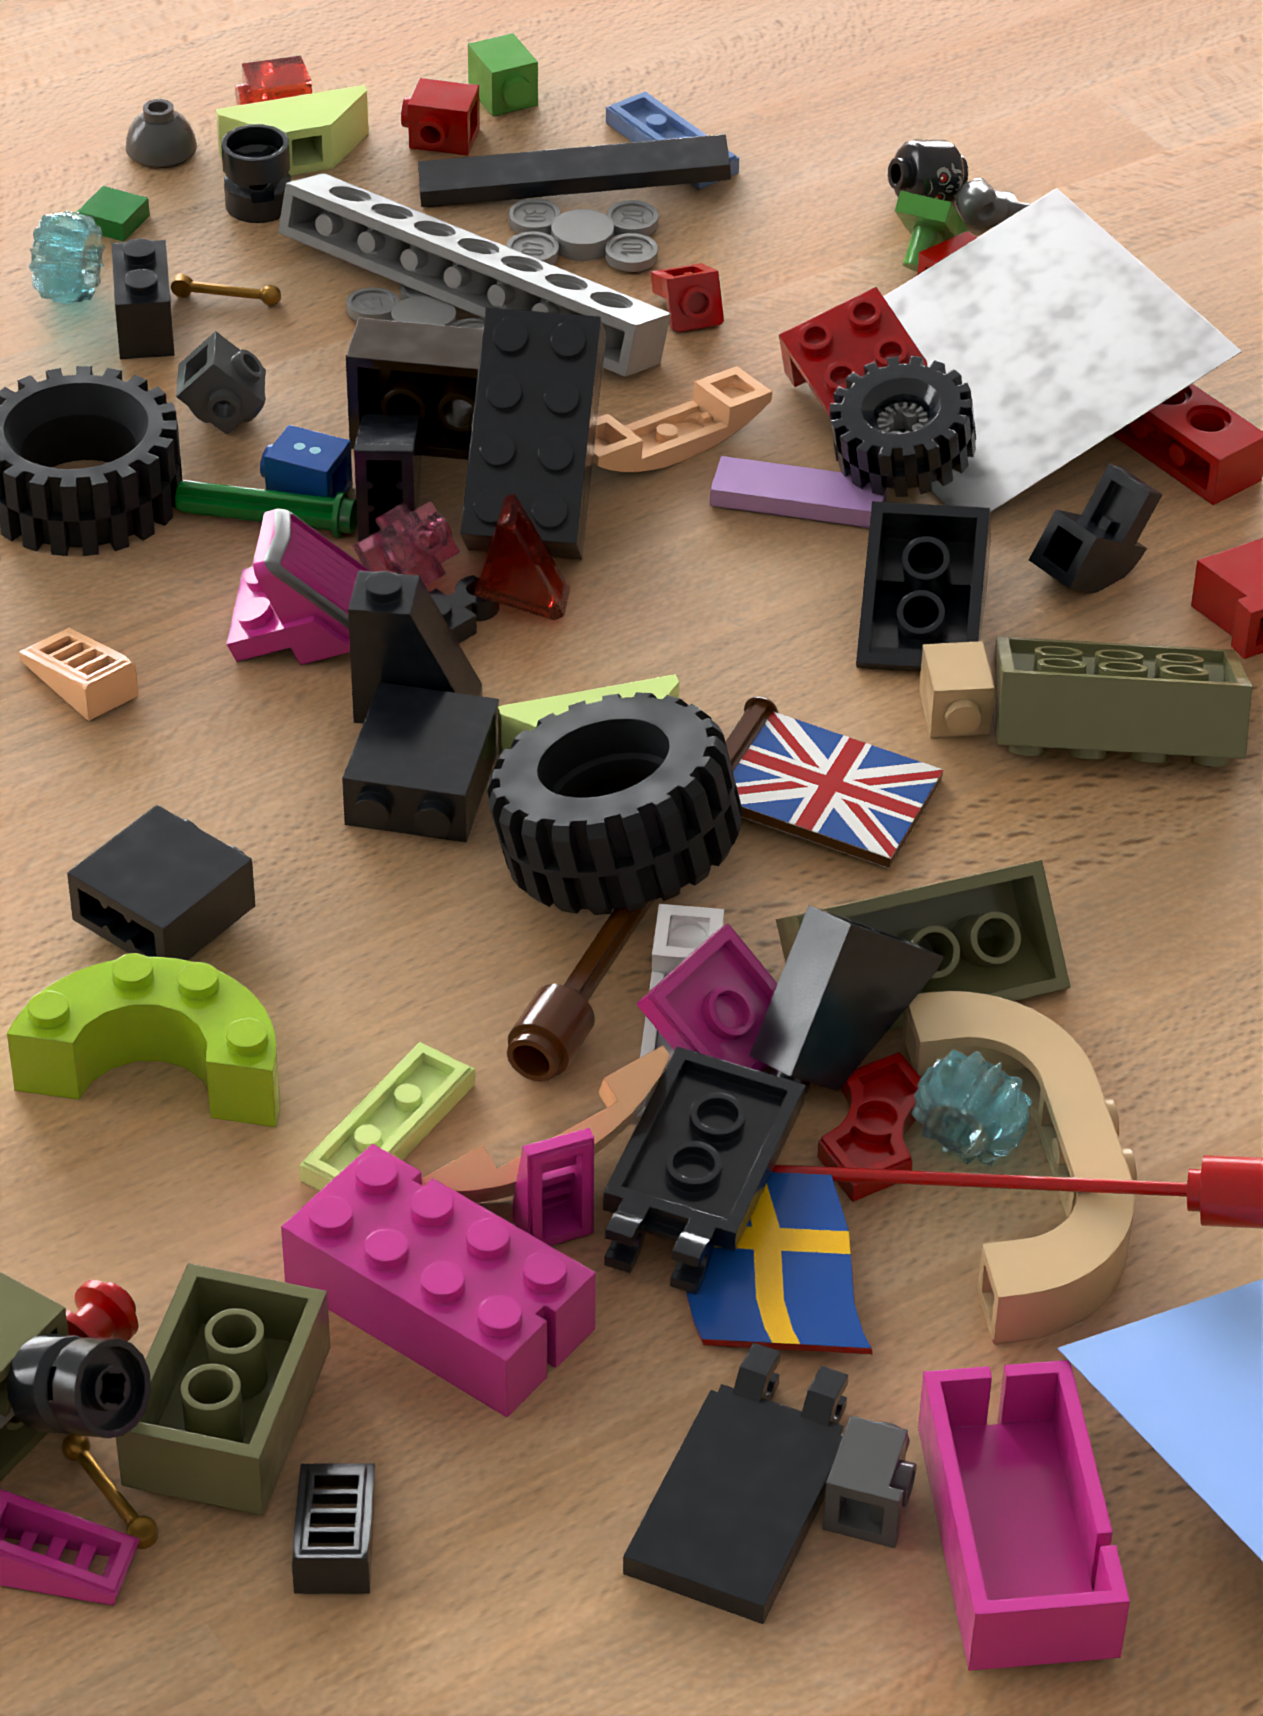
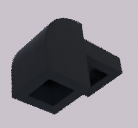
(1101, 543)

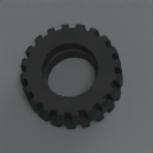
(615, 803)

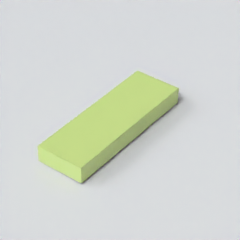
(393, 1113)

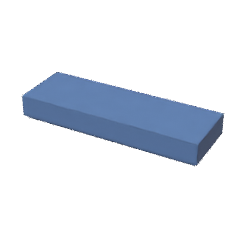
(648, 120)

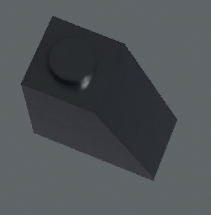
(386, 467)
(401, 640)
(838, 998)

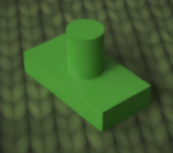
(928, 223)

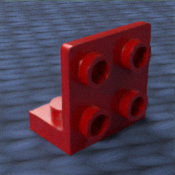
(843, 342)

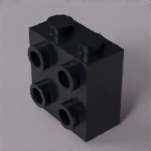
(162, 887)

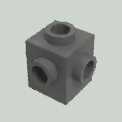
(221, 383)

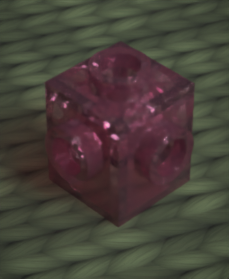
(409, 543)

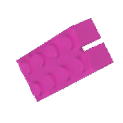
(440, 1279)
(1022, 1517)

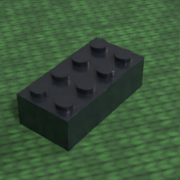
(534, 425)

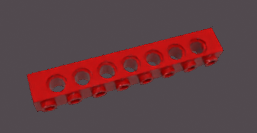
(1185, 435)

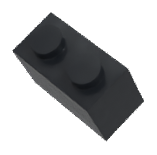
(142, 299)

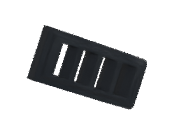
(342, 1567)

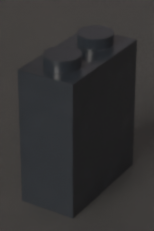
(421, 762)

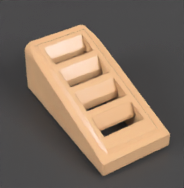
(83, 672)

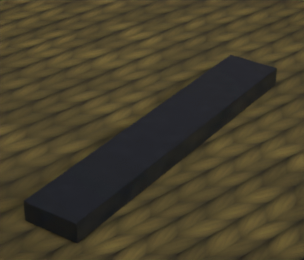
(574, 170)

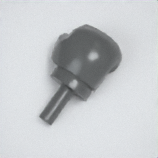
(984, 206)

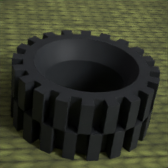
(86, 420)

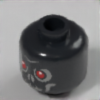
(928, 169)

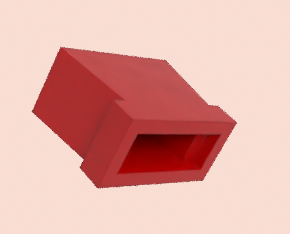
(1231, 594)

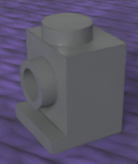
(869, 1482)

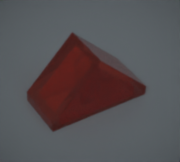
(520, 567)

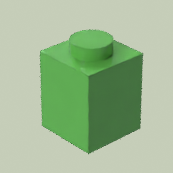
(504, 74)

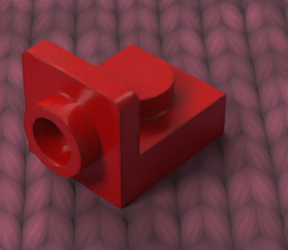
(691, 296)

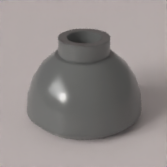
(160, 136)

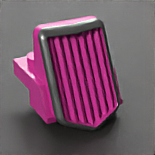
(293, 593)

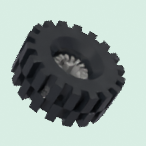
(911, 397)

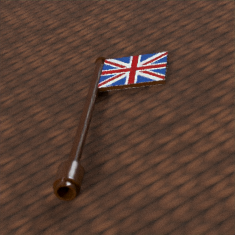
(786, 779)

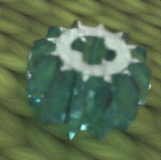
(66, 257)
(972, 1107)

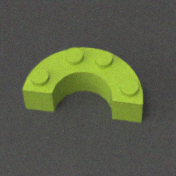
(150, 1013)

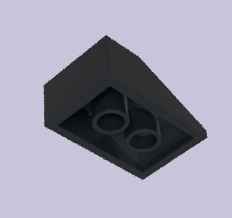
(922, 581)

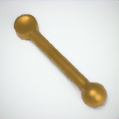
(183, 286)
(143, 1527)

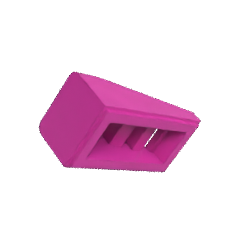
(556, 1188)
(45, 1525)

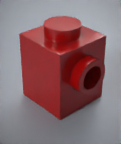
(442, 116)

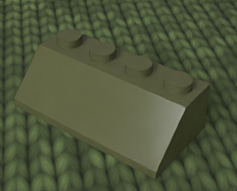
(988, 927)

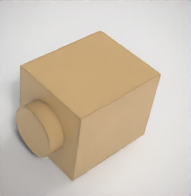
(956, 689)

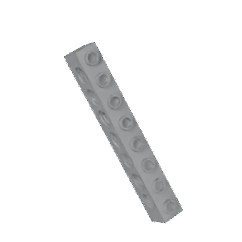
(463, 266)

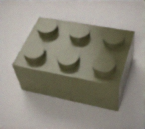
(226, 1388)

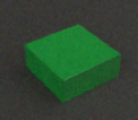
(116, 212)

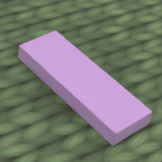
(792, 492)

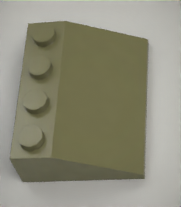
(1121, 700)

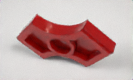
(876, 1124)

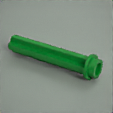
(250, 504)

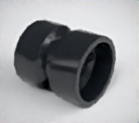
(256, 172)
(79, 1385)

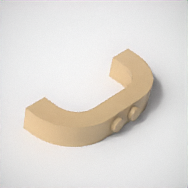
(1069, 1272)

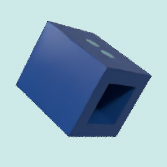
(307, 463)

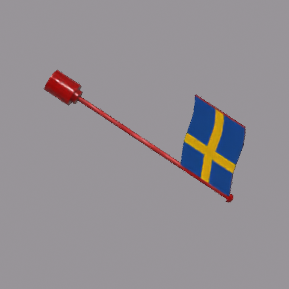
(794, 1269)

